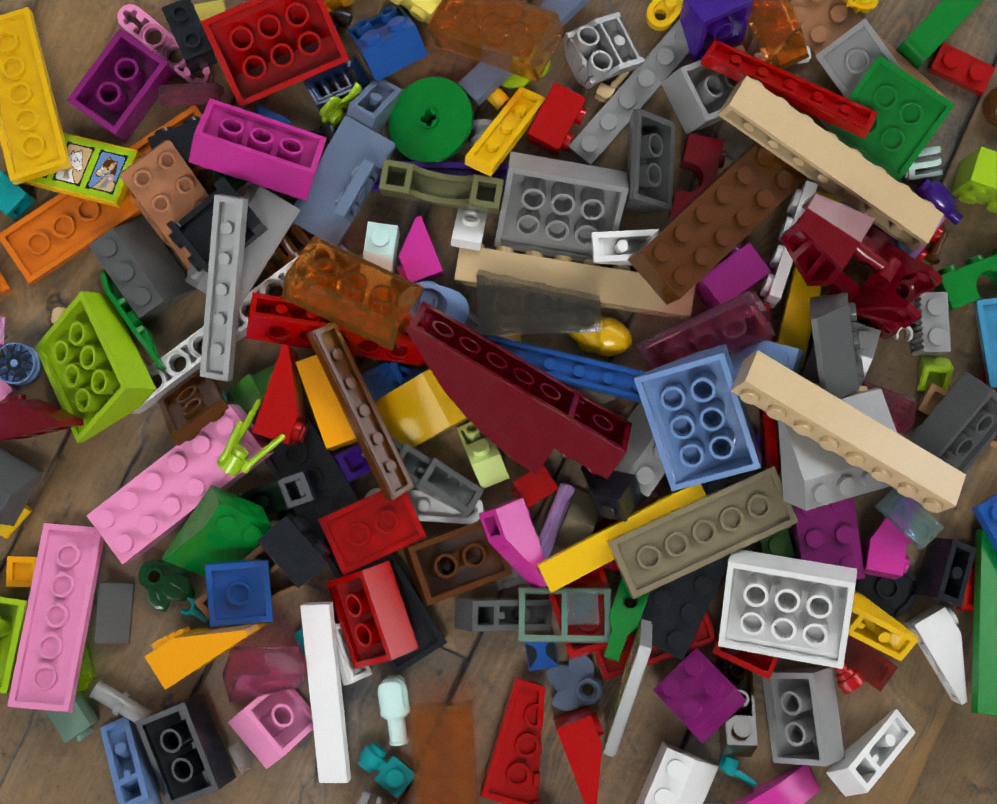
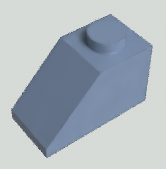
(374, 104)

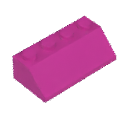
(257, 149)

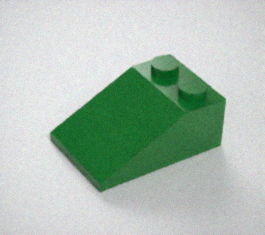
(217, 531)

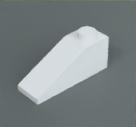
(618, 246)
(942, 647)
(871, 755)

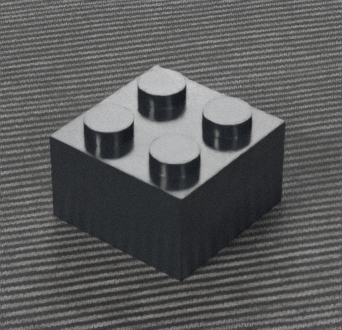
(296, 549)

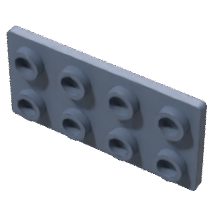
(343, 180)

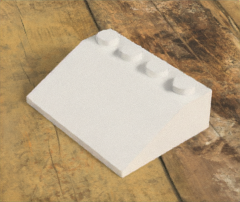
(787, 608)

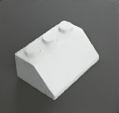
(677, 778)

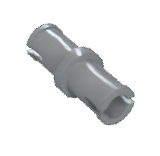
(119, 702)

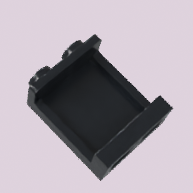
(195, 228)

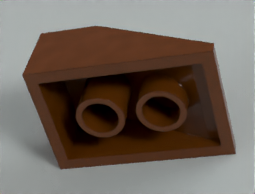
(454, 563)

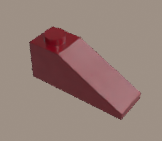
(32, 418)

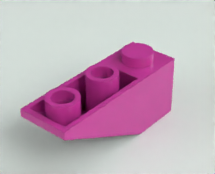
(514, 537)
(886, 551)

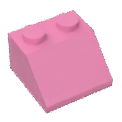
(273, 724)

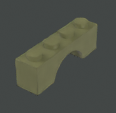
(422, 185)

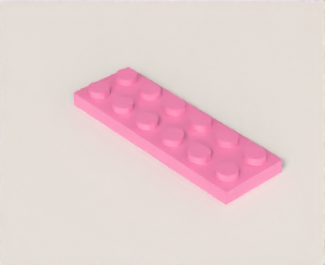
(57, 619)

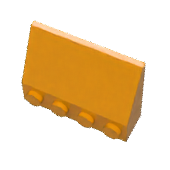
(190, 650)

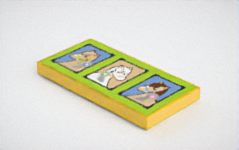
(93, 171)

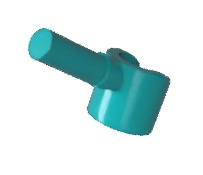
(195, 612)
(729, 766)

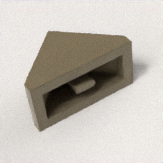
(578, 520)

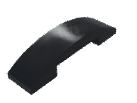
(282, 493)

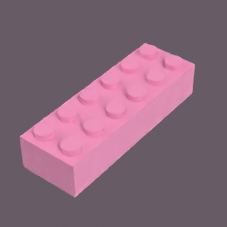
(171, 488)

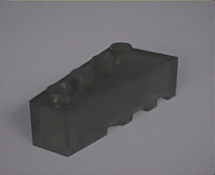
(530, 307)

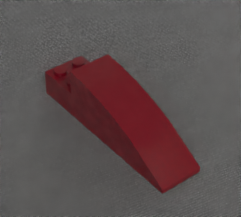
(515, 401)

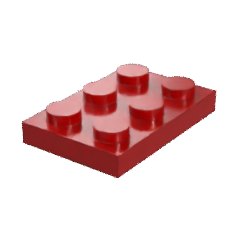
(371, 530)
(594, 579)

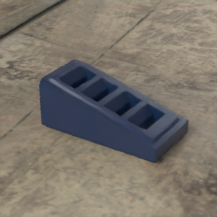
(331, 75)

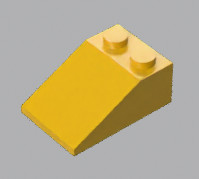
(418, 410)

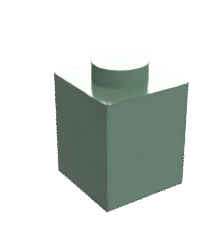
(75, 724)

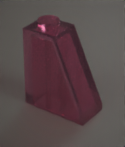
(262, 671)

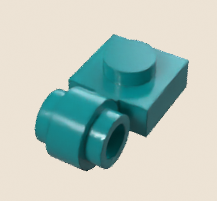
(393, 774)

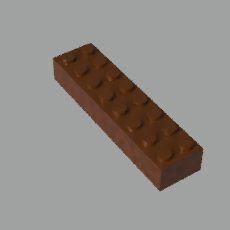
(716, 220)

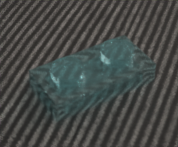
(910, 518)

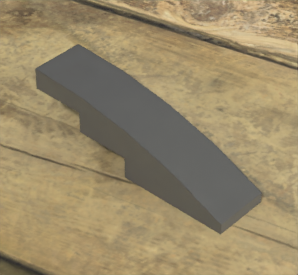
(438, 479)

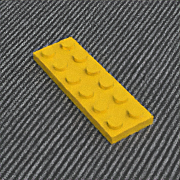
(28, 111)

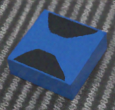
(541, 655)

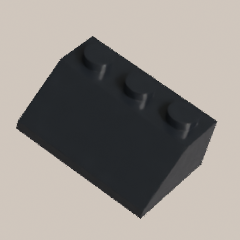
(186, 750)

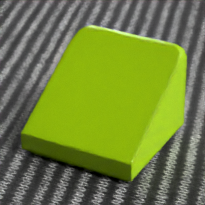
(934, 370)

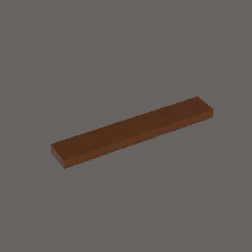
(360, 411)

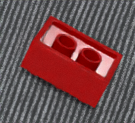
(372, 615)

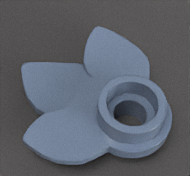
(569, 682)

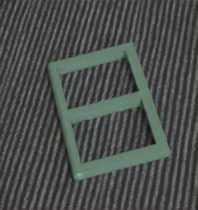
(564, 637)

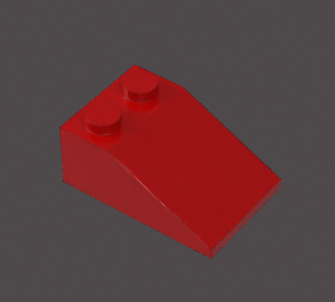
(283, 402)
(582, 745)

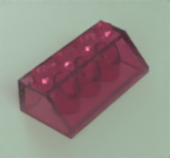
(736, 323)

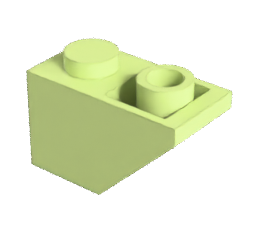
(483, 456)

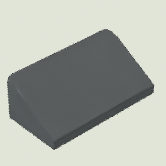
(114, 613)

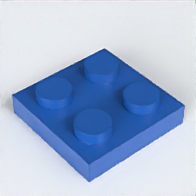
(239, 592)

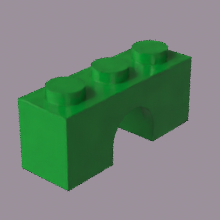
(962, 282)

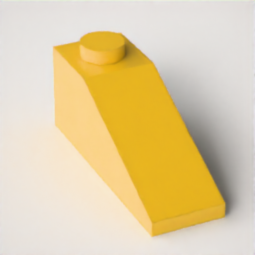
(879, 629)

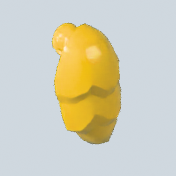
(609, 342)

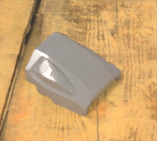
(600, 50)

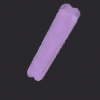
(555, 517)

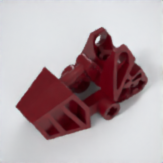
(834, 233)

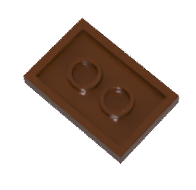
(192, 407)

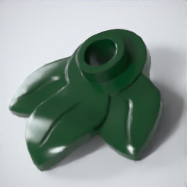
(170, 585)

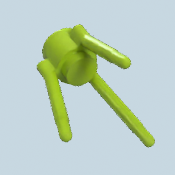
(235, 456)

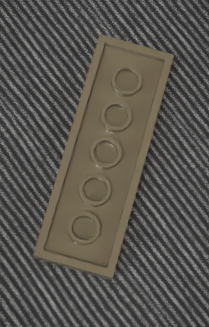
(701, 532)

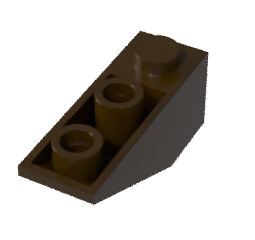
(739, 732)

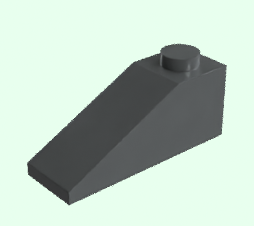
(501, 614)

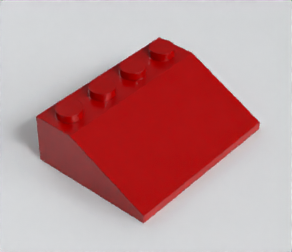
(273, 45)

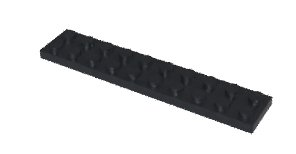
(331, 495)

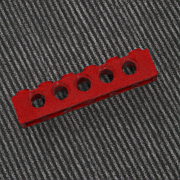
(285, 323)

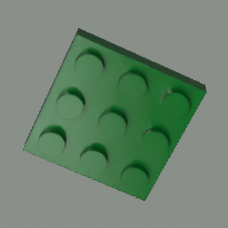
(905, 117)

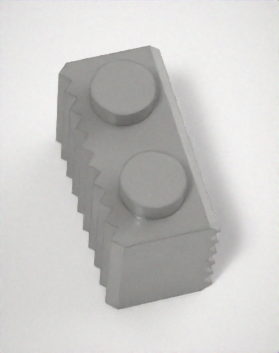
(932, 328)

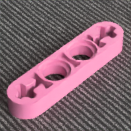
(164, 47)

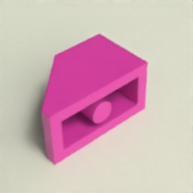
(418, 255)

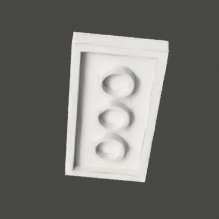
(781, 259)

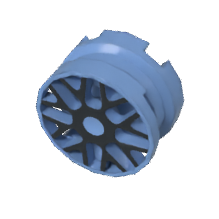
(19, 364)

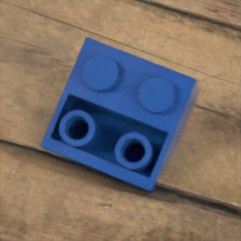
(387, 42)

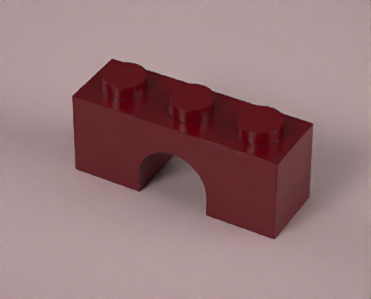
(703, 158)

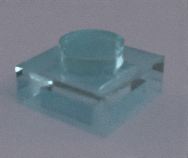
(582, 608)

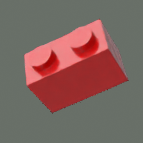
(556, 119)

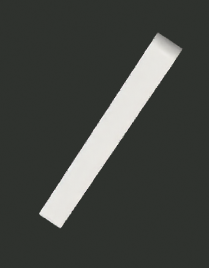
(189, 347)

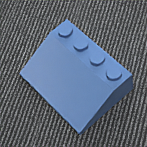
(698, 420)

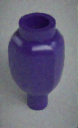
(940, 197)

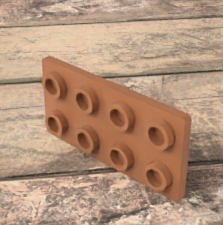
(164, 190)

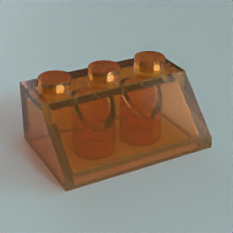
(779, 32)

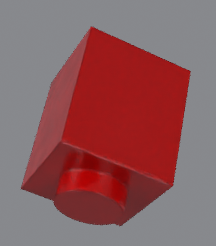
(534, 487)

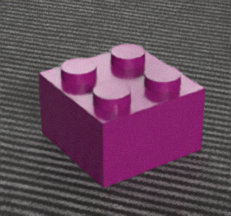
(732, 277)
(699, 695)

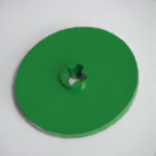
(448, 131)

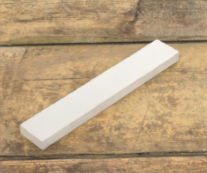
(325, 692)

